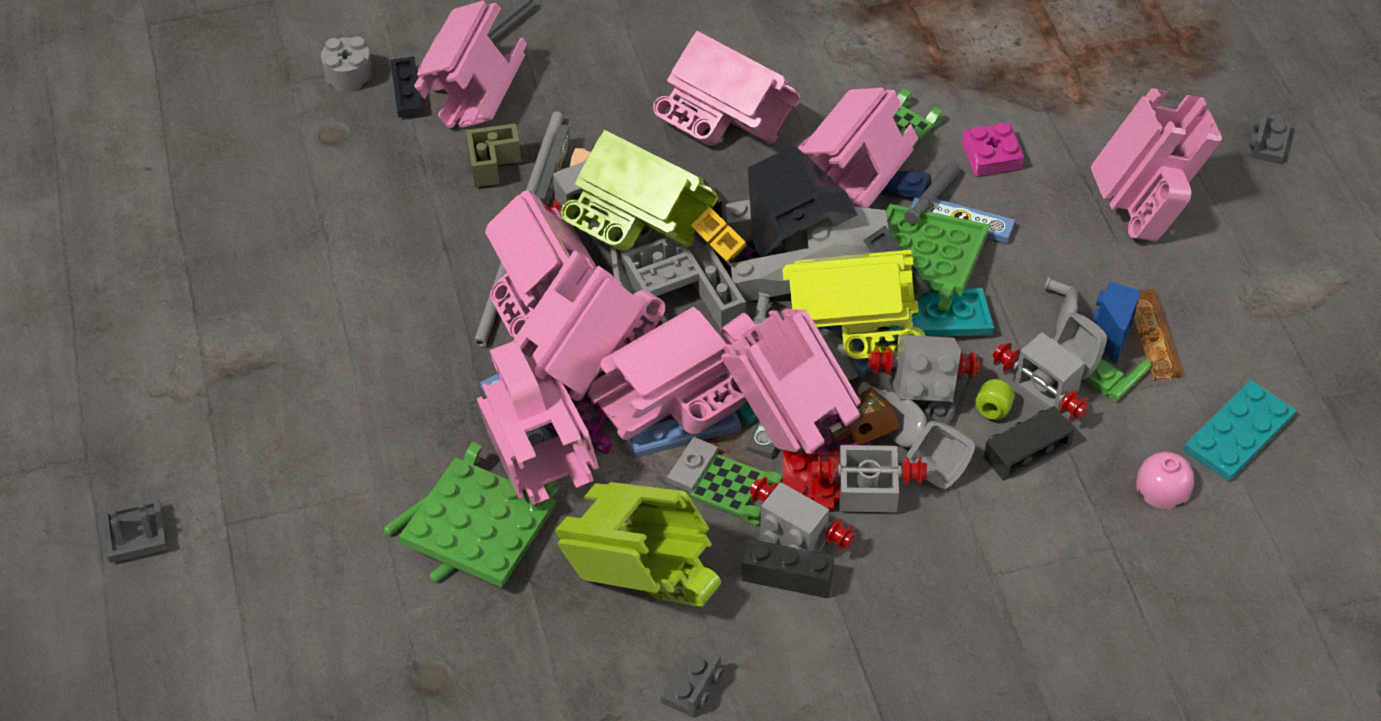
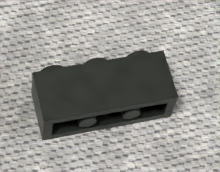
(1028, 442)
(787, 568)

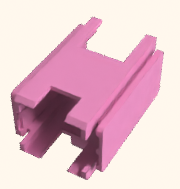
(469, 66)
(724, 91)
(861, 143)
(1155, 160)
(533, 251)
(582, 322)
(668, 373)
(788, 377)
(523, 404)

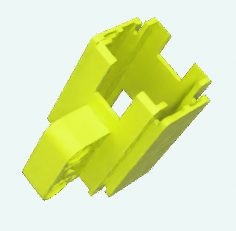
(859, 295)

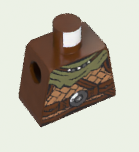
(874, 421)

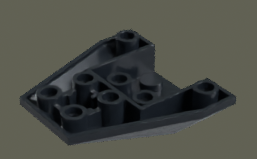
(789, 196)

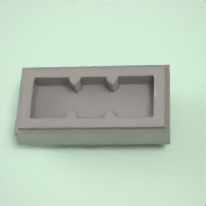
(692, 464)

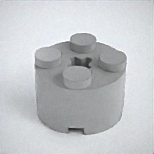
(346, 63)

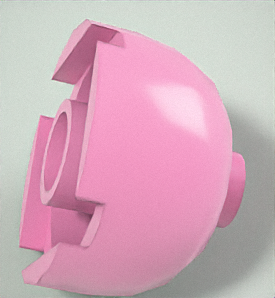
(1165, 480)

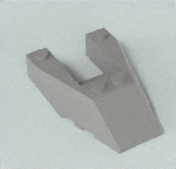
(816, 241)
(664, 265)

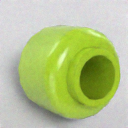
(995, 399)

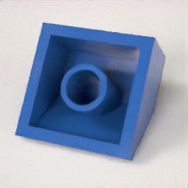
(1116, 316)

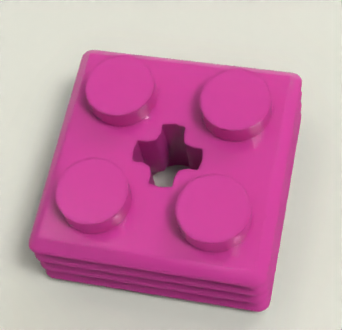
(992, 149)

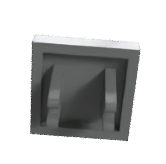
(134, 530)

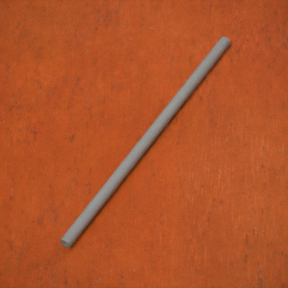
(490, 310)

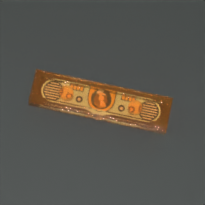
(1156, 338)

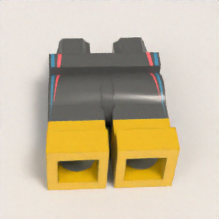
(720, 236)

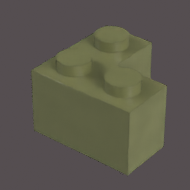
(491, 148)

